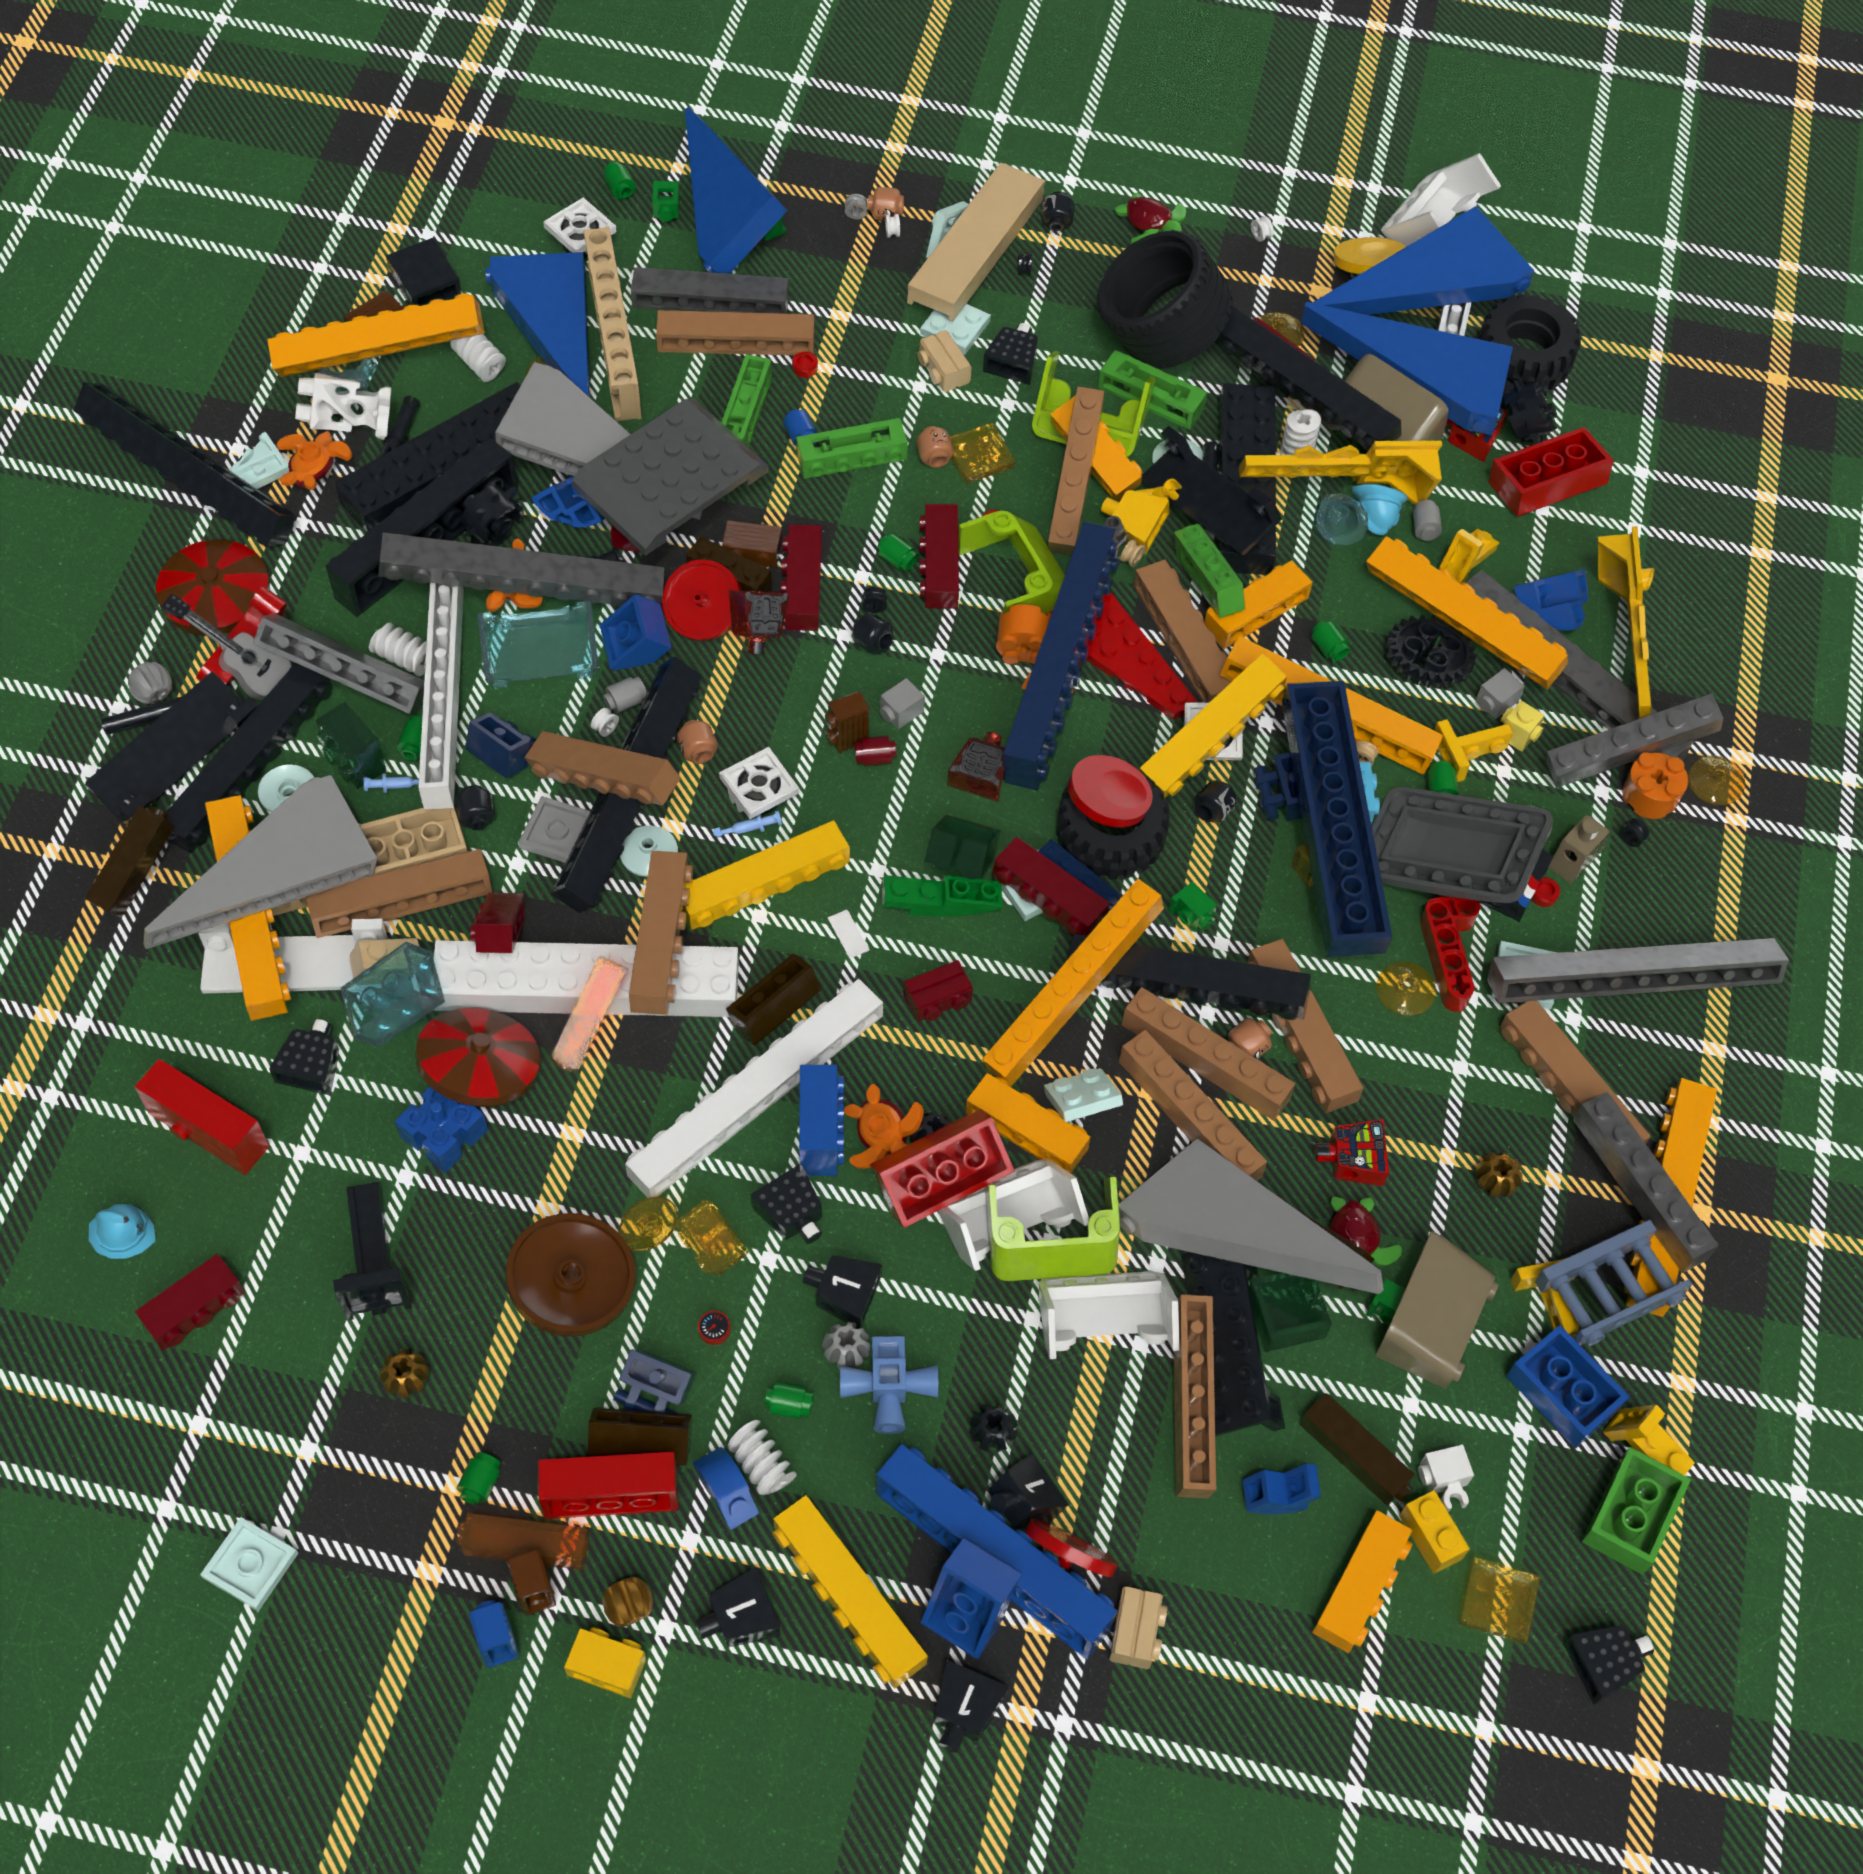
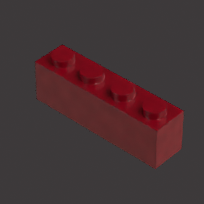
(941, 556)
(803, 576)
(1049, 888)

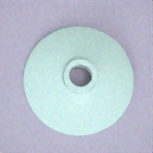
(279, 783)
(636, 857)

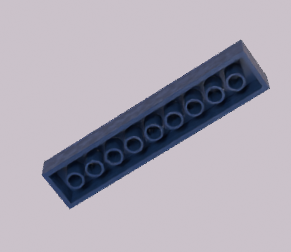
(1061, 656)
(1336, 819)

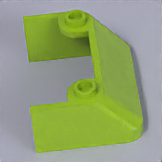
(1056, 392)
(1045, 573)
(1054, 1258)

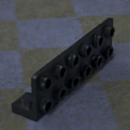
(1211, 498)
(169, 747)
(1238, 1366)

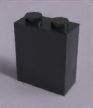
(423, 273)

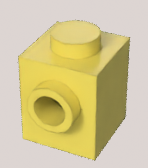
(1525, 724)

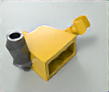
(1140, 513)

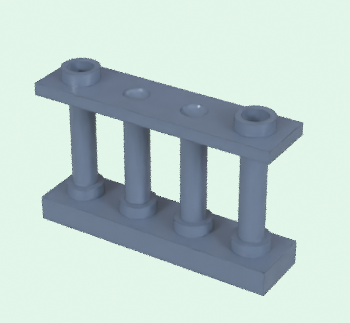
(1612, 1252)

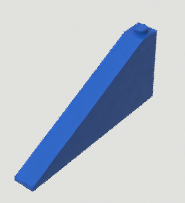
(728, 200)
(1449, 266)
(548, 306)
(1454, 367)

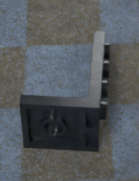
(375, 1283)

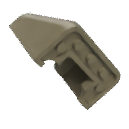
(1420, 411)
(1437, 1312)

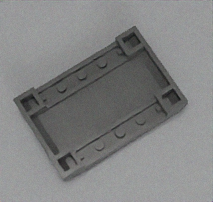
(667, 473)

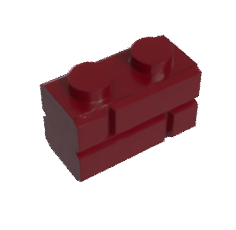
(938, 991)

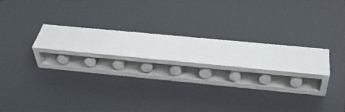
(441, 697)
(753, 1089)

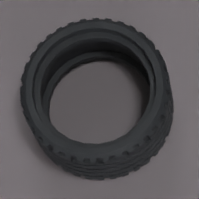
(1145, 274)

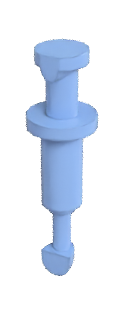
(389, 783)
(750, 825)

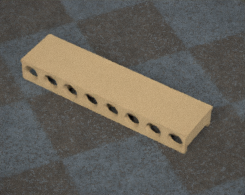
(976, 241)
(612, 324)
(406, 841)

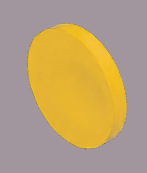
(1364, 253)

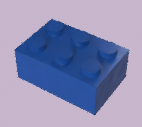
(821, 1120)
(1567, 1386)
(970, 1598)

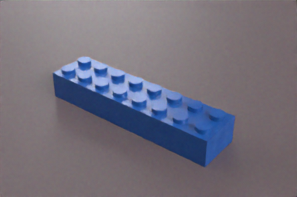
(950, 1514)

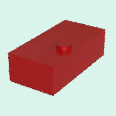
(1550, 471)
(202, 1117)
(942, 1168)
(608, 1485)

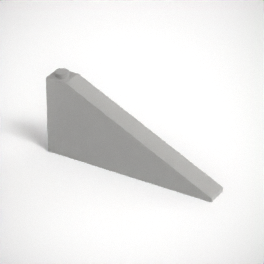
(557, 423)
(291, 854)
(1223, 1213)

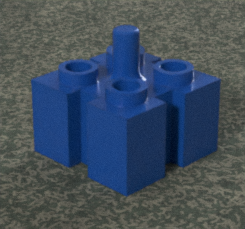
(441, 1128)

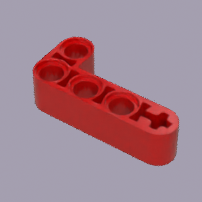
(261, 605)
(1453, 953)

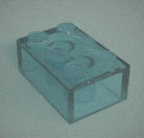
(392, 994)

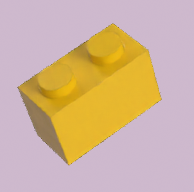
(1434, 1532)
(605, 1662)

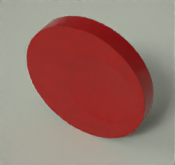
(698, 600)
(1110, 791)
(1071, 1548)

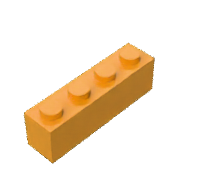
(1109, 463)
(1264, 601)
(1029, 1124)
(1363, 1581)

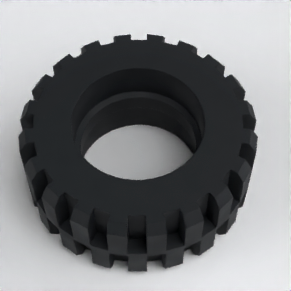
(1539, 322)
(1109, 853)

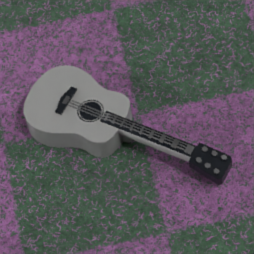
(251, 665)

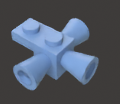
(889, 1382)

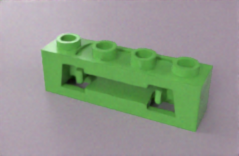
(1166, 391)
(748, 397)
(851, 448)
(1209, 570)

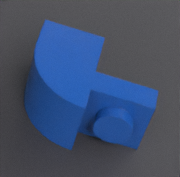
(726, 1486)
(1281, 1492)

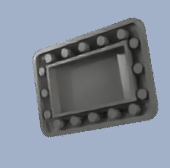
(1458, 844)

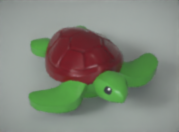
(1151, 215)
(1359, 1227)

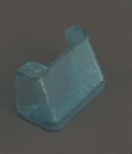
(538, 645)

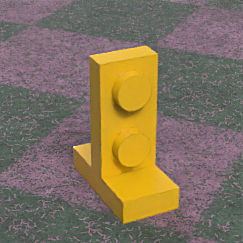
(1467, 552)
(1469, 747)
(1555, 1306)
(1641, 1430)

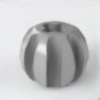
(149, 682)
(853, 1342)

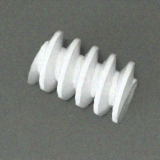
(480, 356)
(1300, 430)
(399, 648)
(758, 1459)

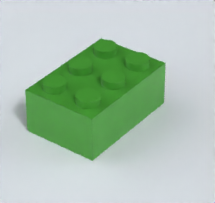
(1636, 1510)

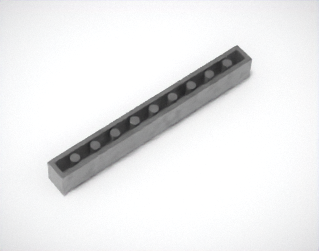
(517, 570)
(1582, 678)
(1637, 970)

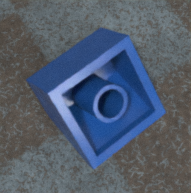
(635, 634)

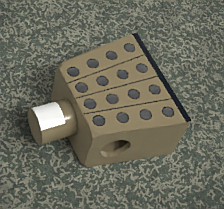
(1586, 841)

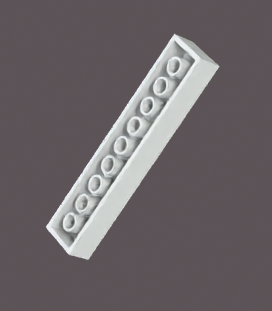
(554, 974)

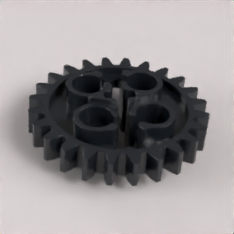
(1417, 639)

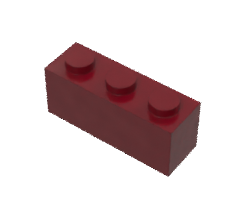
(498, 923)
(190, 1302)

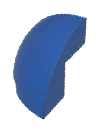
(566, 505)
(1557, 598)

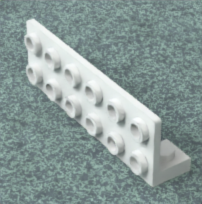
(308, 960)

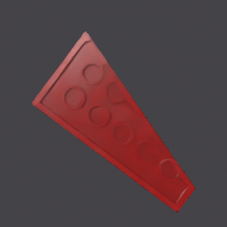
(1127, 654)

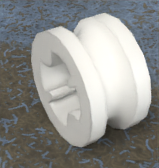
(892, 225)
(1262, 228)
(604, 722)

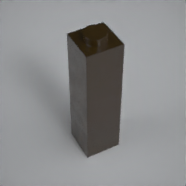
(130, 861)
(1358, 1450)

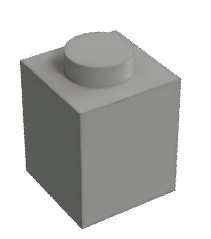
(1499, 693)
(901, 704)

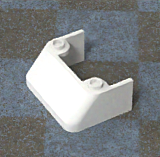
(1440, 198)
(1030, 1194)
(1108, 1306)

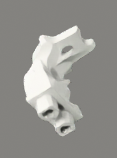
(328, 402)

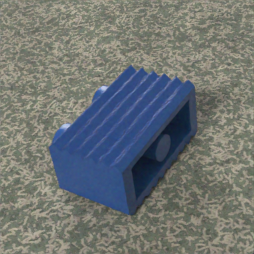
(493, 1633)

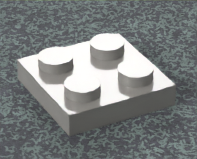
(553, 829)

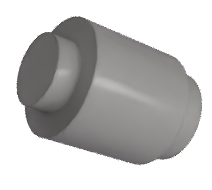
(1427, 520)
(624, 694)

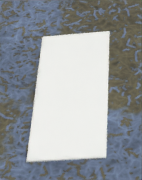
(848, 934)

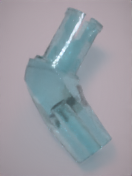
(360, 374)

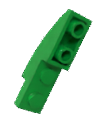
(942, 898)

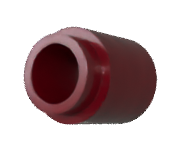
(875, 751)

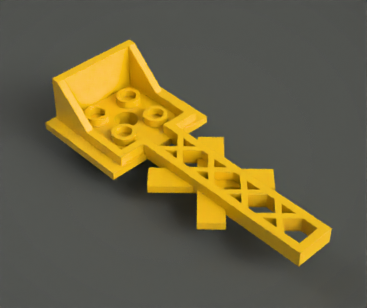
(1404, 465)
(1622, 573)

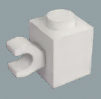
(1448, 1472)

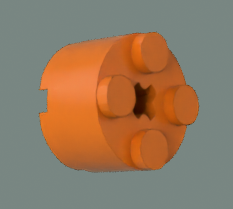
(1021, 633)
(1655, 785)

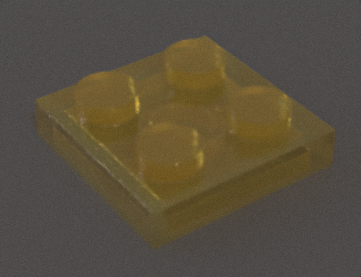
(981, 453)
(1499, 1600)

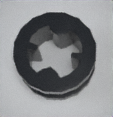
(1024, 263)
(875, 600)
(1634, 832)

